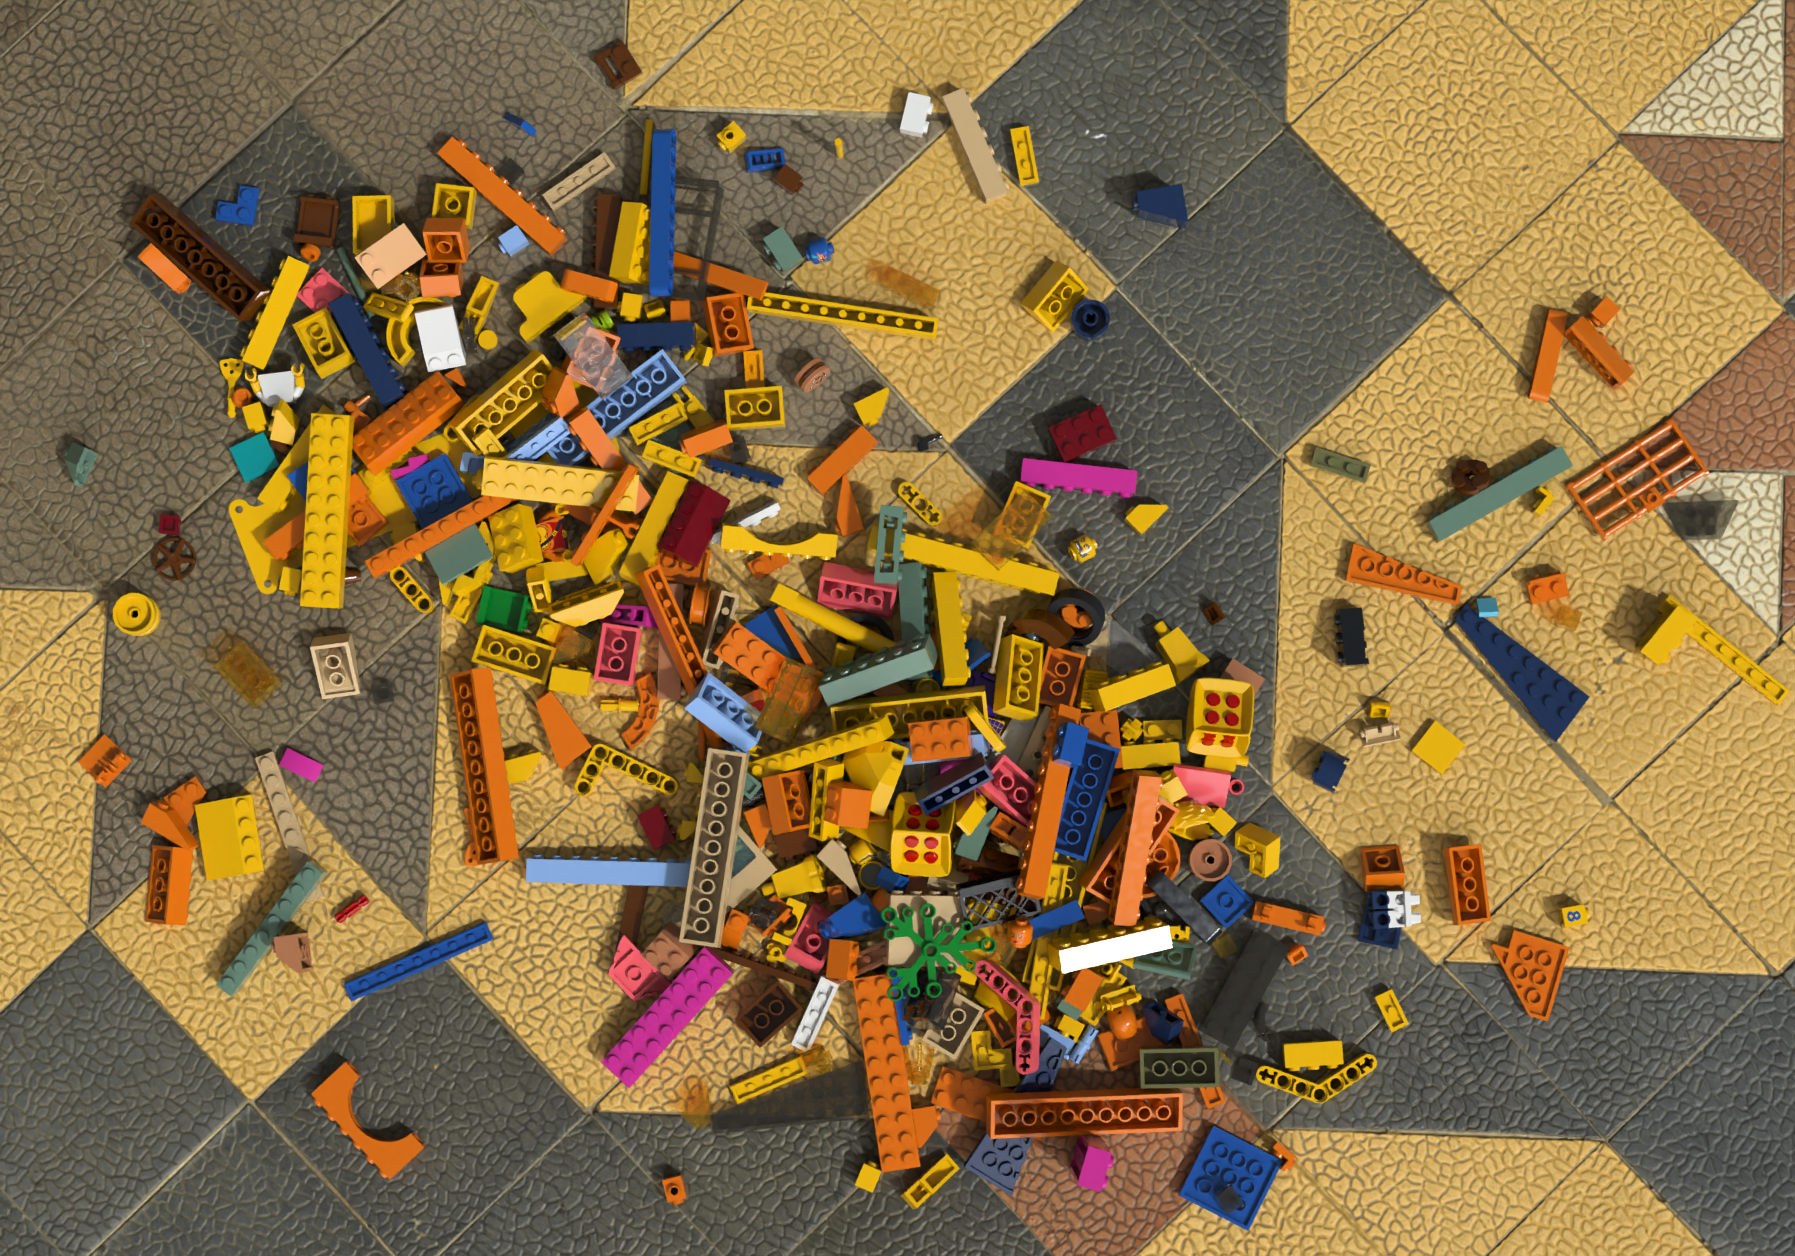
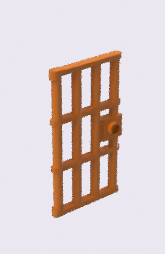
(1646, 491)

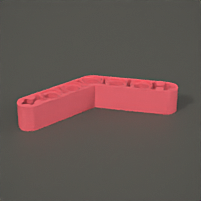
(1023, 1014)

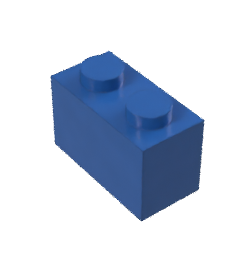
(1070, 744)

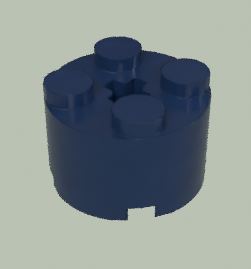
(1090, 309)
(1330, 770)

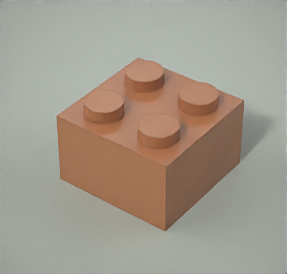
(667, 952)

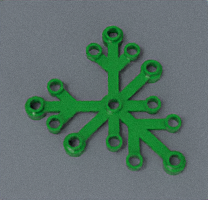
(953, 948)

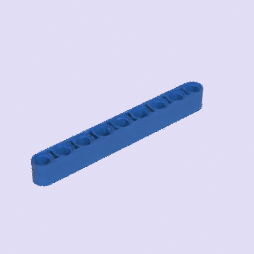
(662, 212)

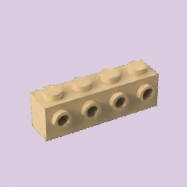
(719, 618)
(1031, 754)

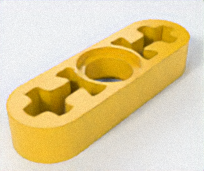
(913, 490)
(985, 728)

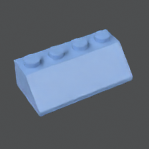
(725, 713)

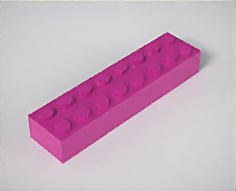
(668, 1016)
(1091, 1162)

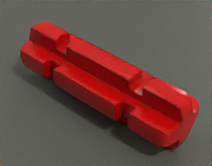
(352, 908)

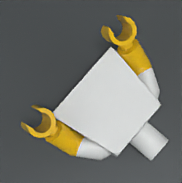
(278, 386)

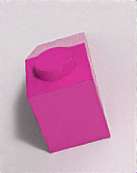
(631, 616)

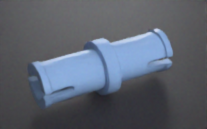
(1083, 1044)

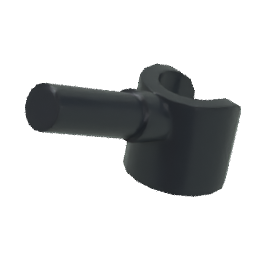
(923, 444)

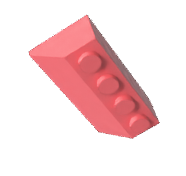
(855, 591)

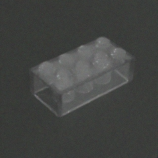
(593, 355)

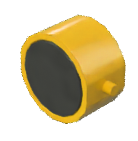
(869, 873)

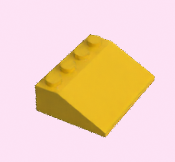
(229, 837)

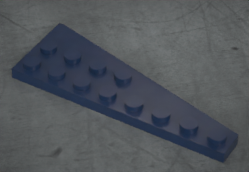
(1538, 686)
(1002, 1159)

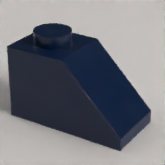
(1162, 1022)

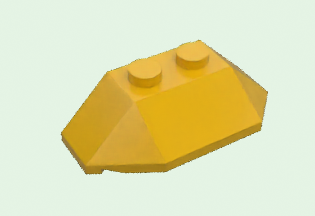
(587, 604)

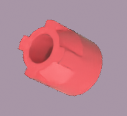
(1239, 783)

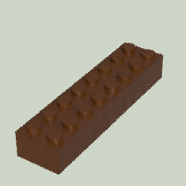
(200, 256)

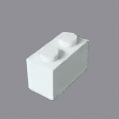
(915, 115)

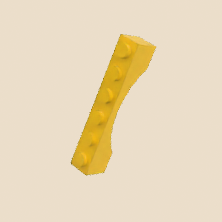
(819, 543)

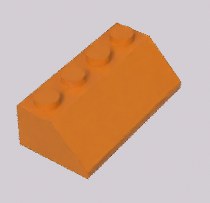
(1598, 352)
(169, 885)

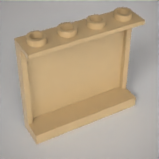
(903, 950)

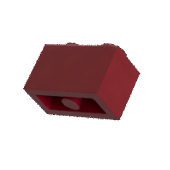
(657, 827)

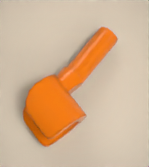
(350, 406)

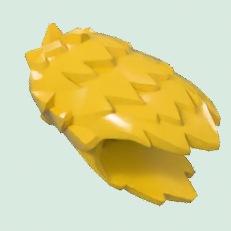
(1192, 821)

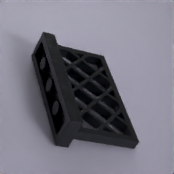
(990, 884)

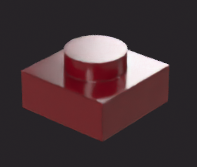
(170, 524)

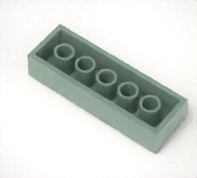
(878, 669)

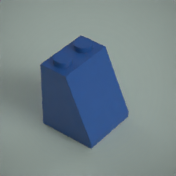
(852, 920)

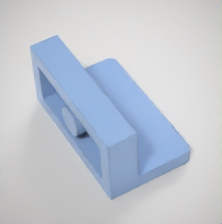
(1046, 1032)

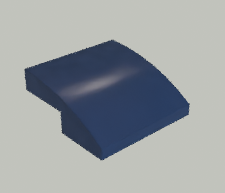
(1382, 937)

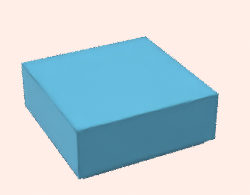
(1487, 607)

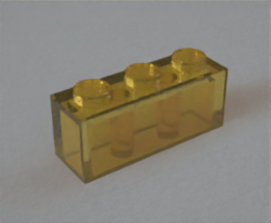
(910, 288)

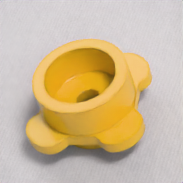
(772, 956)

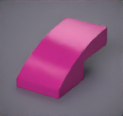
(414, 463)
(301, 764)

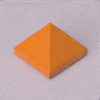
(1296, 953)

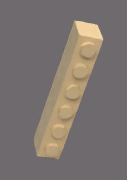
(975, 146)

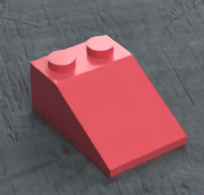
(808, 945)

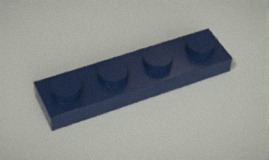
(738, 471)

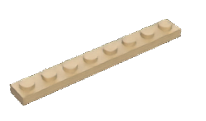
(285, 815)

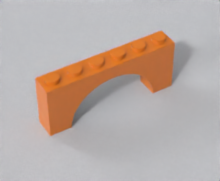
(335, 1097)

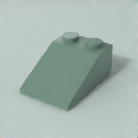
(971, 845)

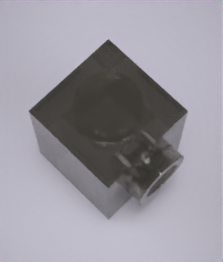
(738, 450)

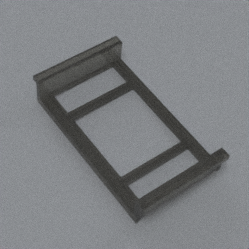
(701, 185)

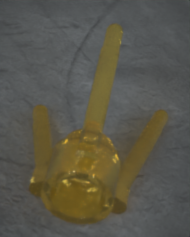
(918, 1075)

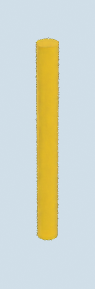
(646, 157)

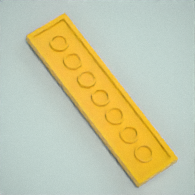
(554, 483)

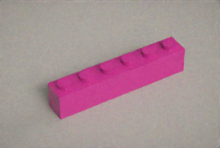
(1078, 476)

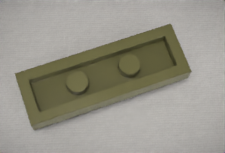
(1340, 465)

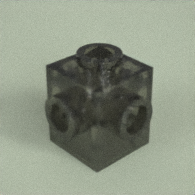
(762, 913)

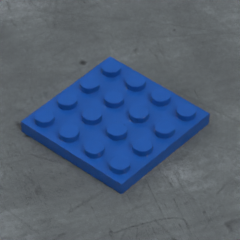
(1234, 1162)

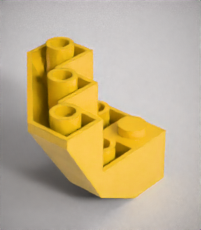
(876, 769)

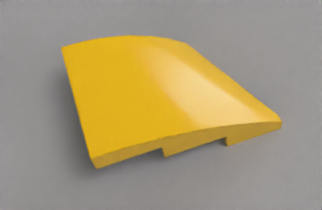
(877, 833)
(989, 998)

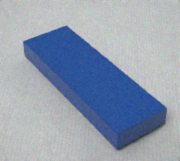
(1056, 919)

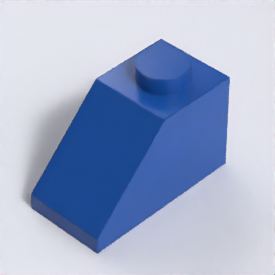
(891, 880)

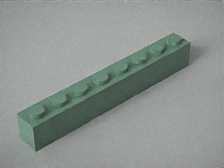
(1498, 494)
(271, 927)

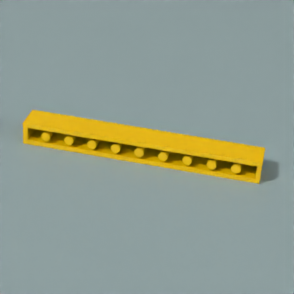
(845, 315)

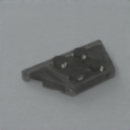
(1700, 518)

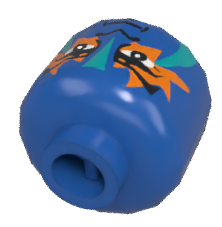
(819, 250)

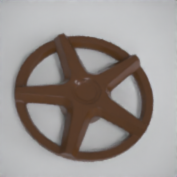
(174, 559)

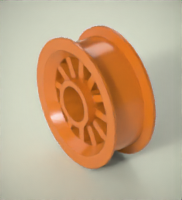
(700, 605)

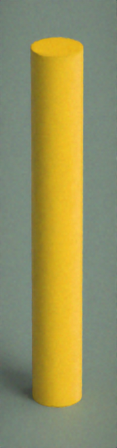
(839, 148)

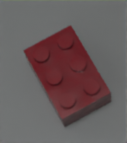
(1082, 434)

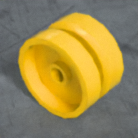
(125, 613)

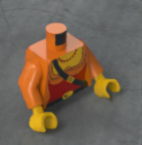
(554, 535)

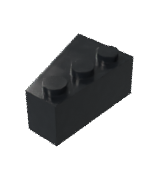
(1350, 637)

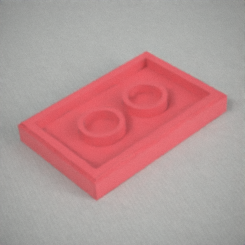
(1203, 784)

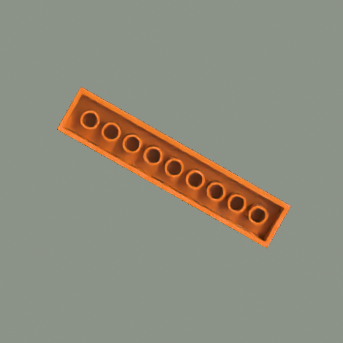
(484, 766)
(886, 1073)
(1084, 1112)

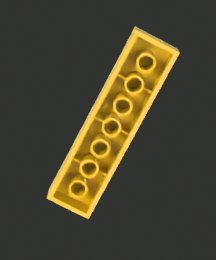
(909, 708)

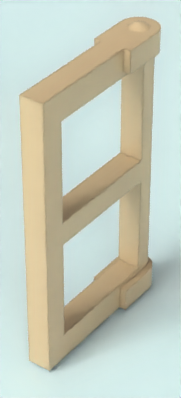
(996, 642)

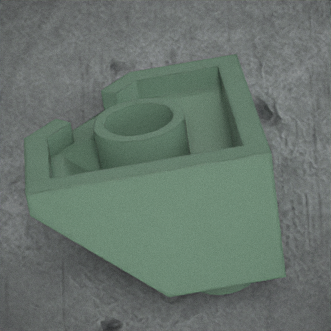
(79, 463)

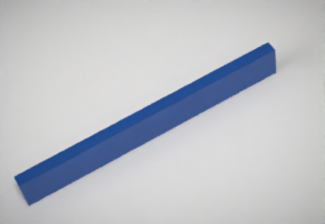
(418, 961)

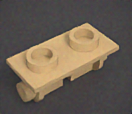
(1374, 736)

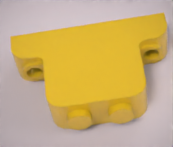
(543, 304)

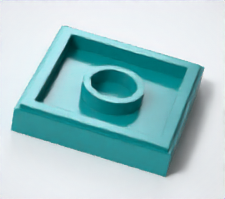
(255, 457)

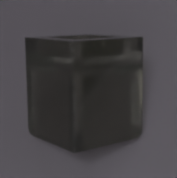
(1245, 1070)
(1229, 1199)

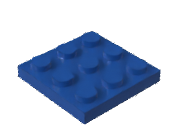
(434, 491)

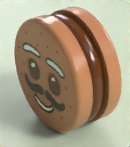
(812, 375)

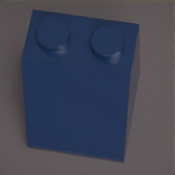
(1162, 206)

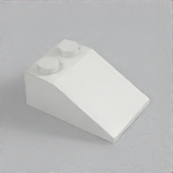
(440, 338)

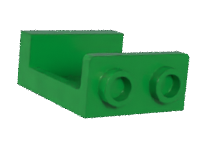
(504, 610)

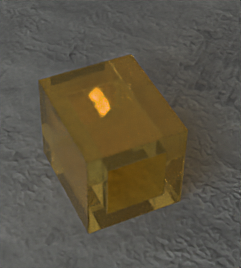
(1567, 618)

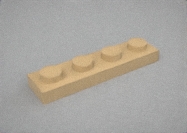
(579, 181)

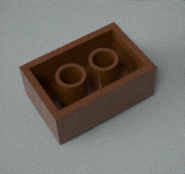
(769, 1013)

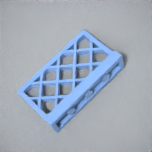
(538, 438)

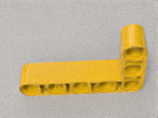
(625, 768)

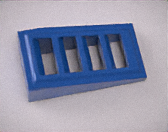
(765, 166)

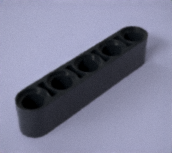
(1183, 907)

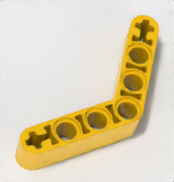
(1324, 1084)

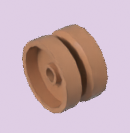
(1198, 860)

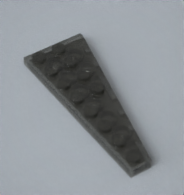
(823, 1099)

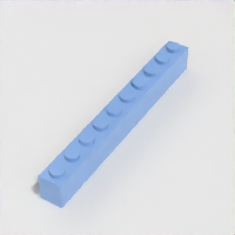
(607, 872)

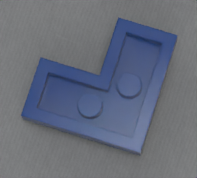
(244, 211)

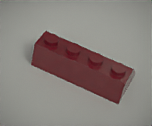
(693, 524)

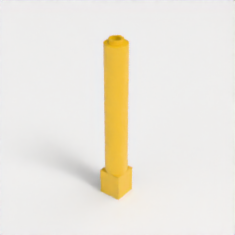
(829, 619)

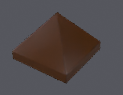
(1213, 613)
(818, 897)

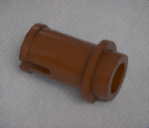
(281, 447)

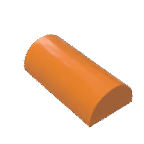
(1467, 884)

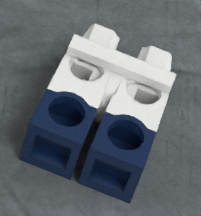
(1398, 907)

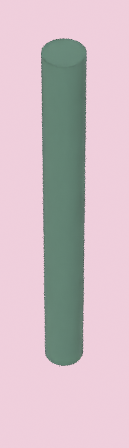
(353, 277)

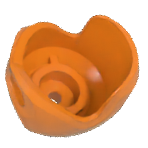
(1123, 1024)

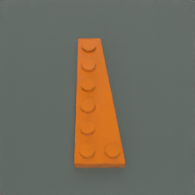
(1383, 572)

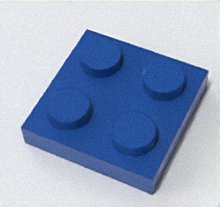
(1227, 901)

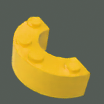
(398, 332)

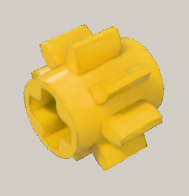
(1132, 729)

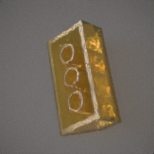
(788, 700)

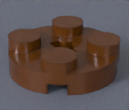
(1470, 467)

